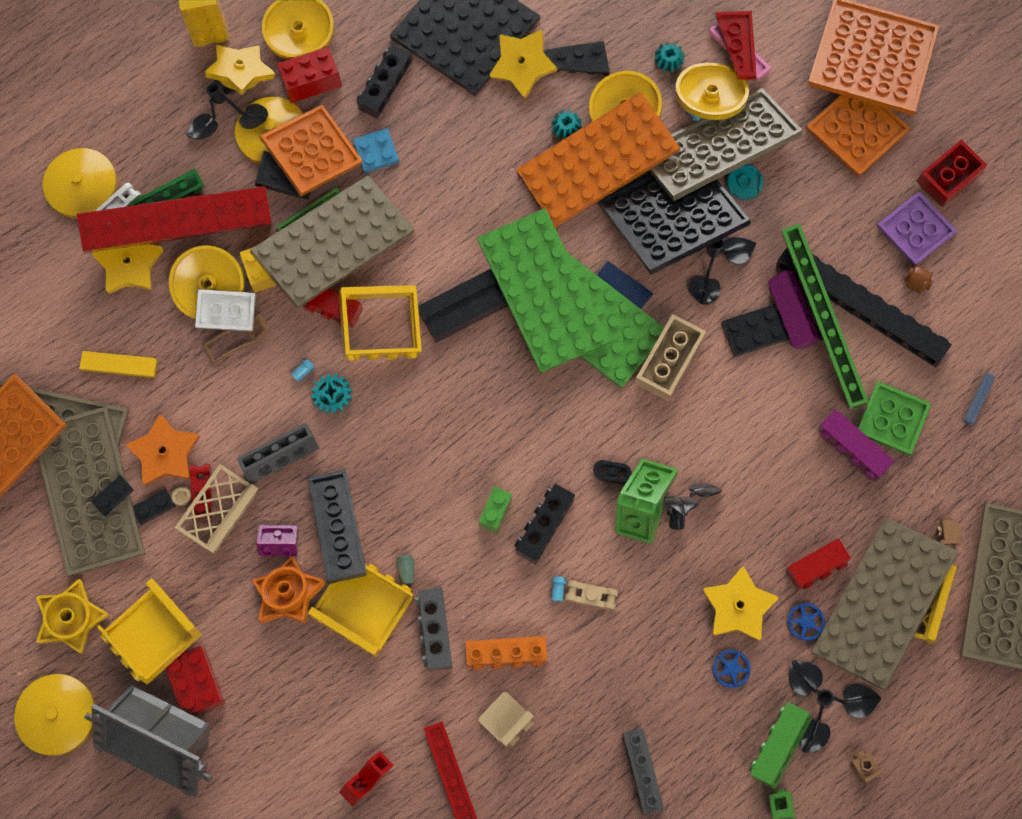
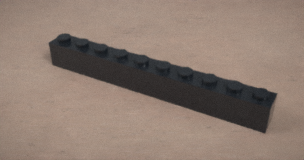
(876, 313)

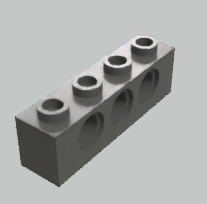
(278, 453)
(435, 598)
(643, 771)

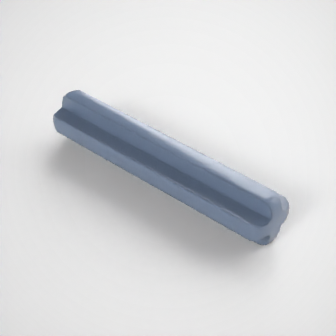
(979, 399)

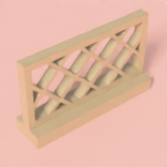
(230, 520)

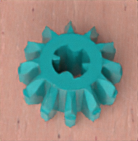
(664, 52)
(561, 120)

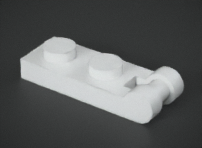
(118, 200)

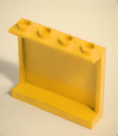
(364, 609)
(150, 634)

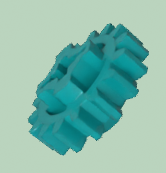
(324, 395)

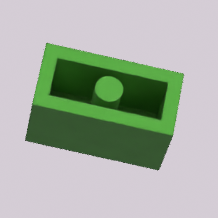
(495, 510)

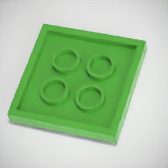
(894, 418)

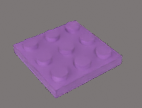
(916, 229)

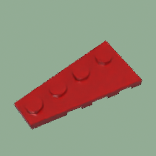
(739, 40)

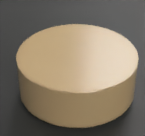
(181, 497)

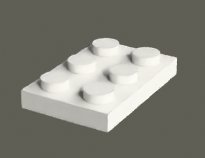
(225, 310)

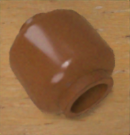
(919, 279)

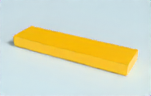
(118, 364)

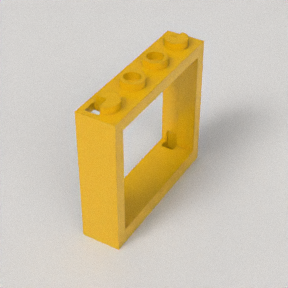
(381, 292)

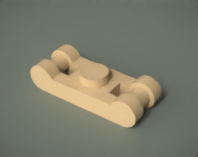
(591, 595)

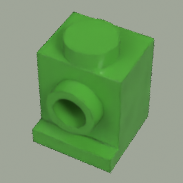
(777, 800)

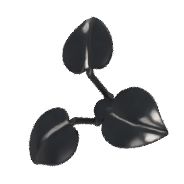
(205, 125)
(737, 252)
(682, 505)
(859, 702)

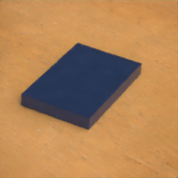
(625, 285)

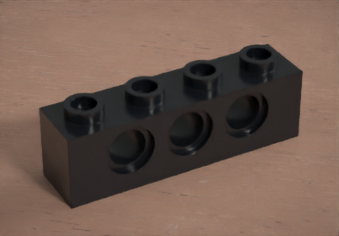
(376, 104)
(556, 495)

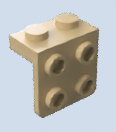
(506, 720)

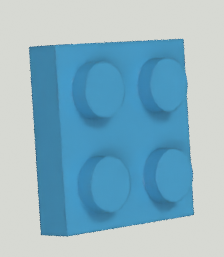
(376, 150)

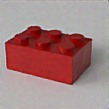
(309, 74)
(951, 173)
(195, 682)

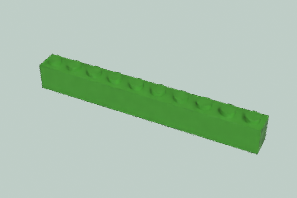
(824, 316)

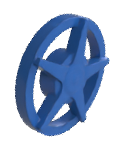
(806, 621)
(731, 668)

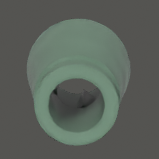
(405, 567)

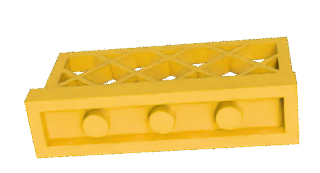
(937, 609)

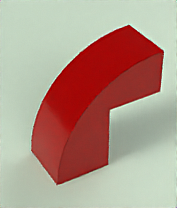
(367, 778)

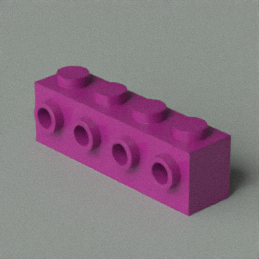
(794, 310)
(855, 445)

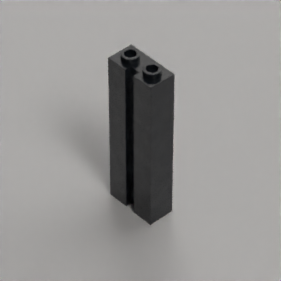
(462, 306)

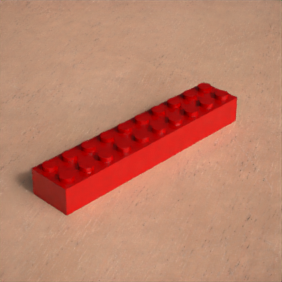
(173, 219)

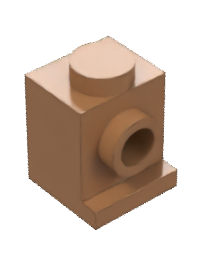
(948, 532)
(863, 774)

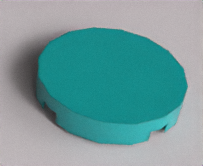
(745, 182)

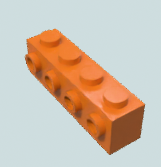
(506, 652)

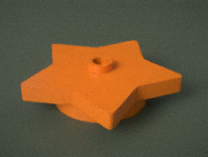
(173, 461)
(287, 592)

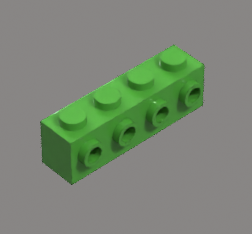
(781, 745)

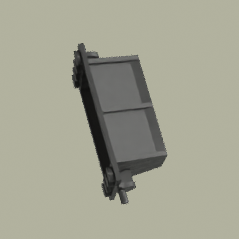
(153, 738)

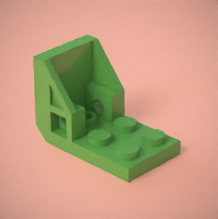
(642, 500)

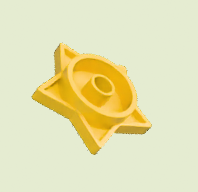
(535, 64)
(239, 68)
(128, 266)
(55, 614)
(730, 617)

